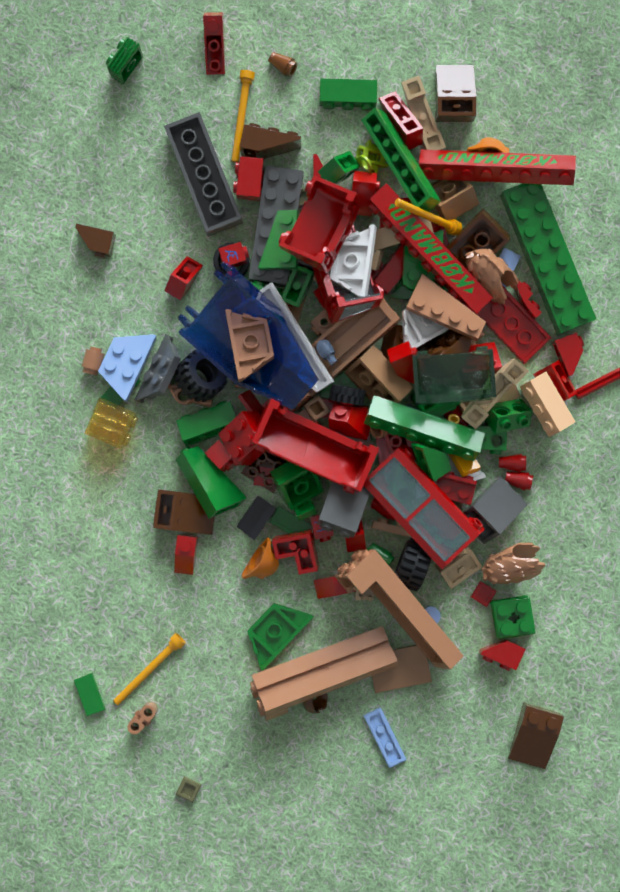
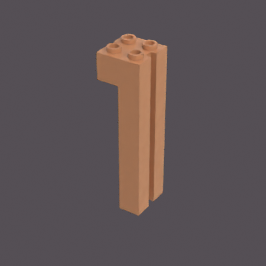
(353, 338)
(370, 571)
(321, 672)

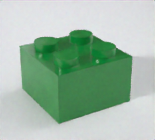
(295, 484)

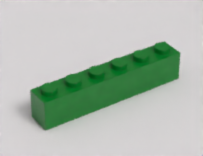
(400, 160)
(424, 428)

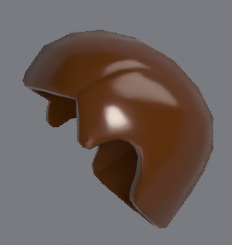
(317, 704)

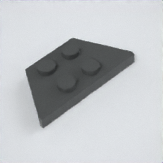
(160, 372)

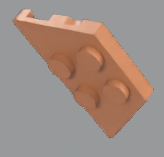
(249, 343)

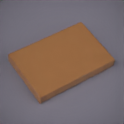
(410, 670)

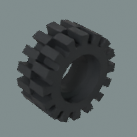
(347, 394)

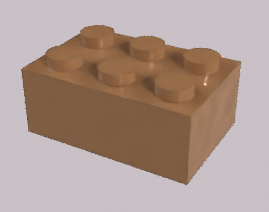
(377, 377)

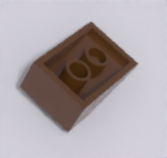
(479, 233)
(535, 735)

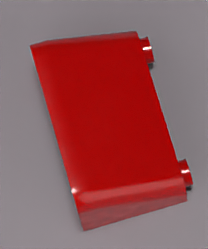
(322, 224)

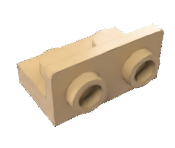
(460, 568)

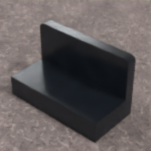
(256, 517)

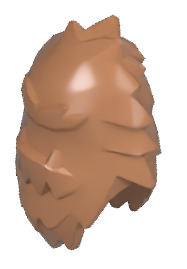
(491, 272)
(513, 564)

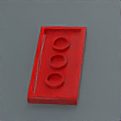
(514, 327)

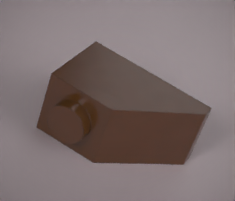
(97, 240)

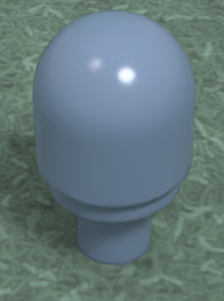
(326, 351)

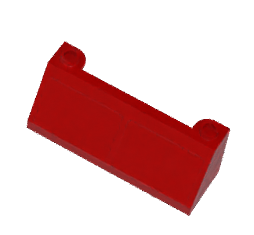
(313, 447)

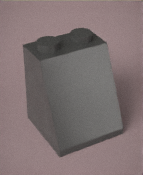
(495, 509)
(343, 510)

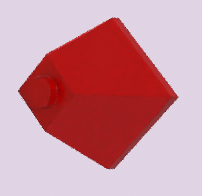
(349, 420)

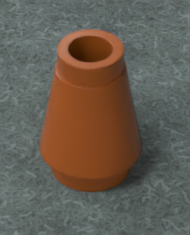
(284, 64)

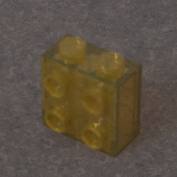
(111, 423)

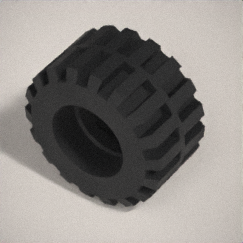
(192, 384)
(413, 565)

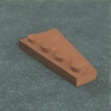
(442, 308)

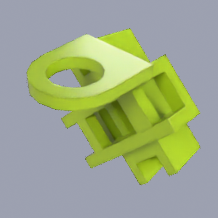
(370, 162)

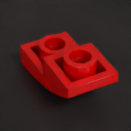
(524, 293)

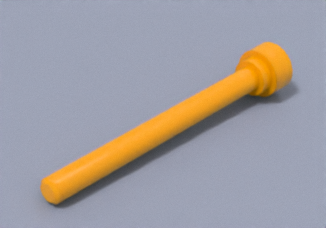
(246, 78)
(451, 226)
(176, 642)

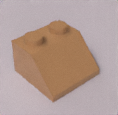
(455, 198)

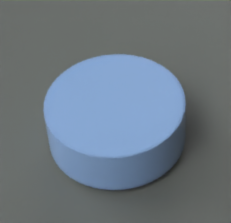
(434, 613)

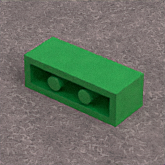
(348, 93)
(205, 423)

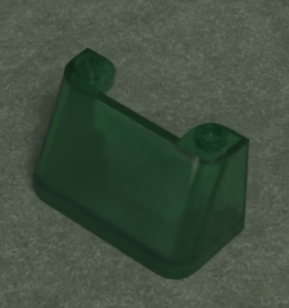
(454, 377)

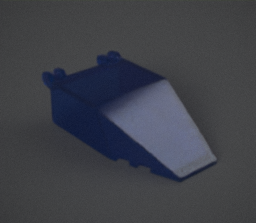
(283, 378)

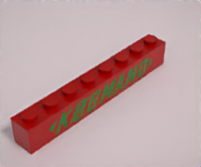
(498, 167)
(429, 250)

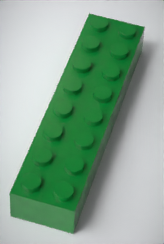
(547, 257)

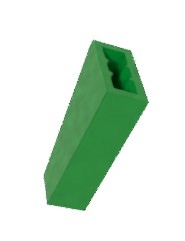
(208, 482)

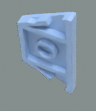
(125, 362)

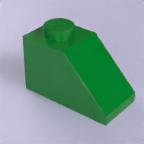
(298, 286)
(431, 461)

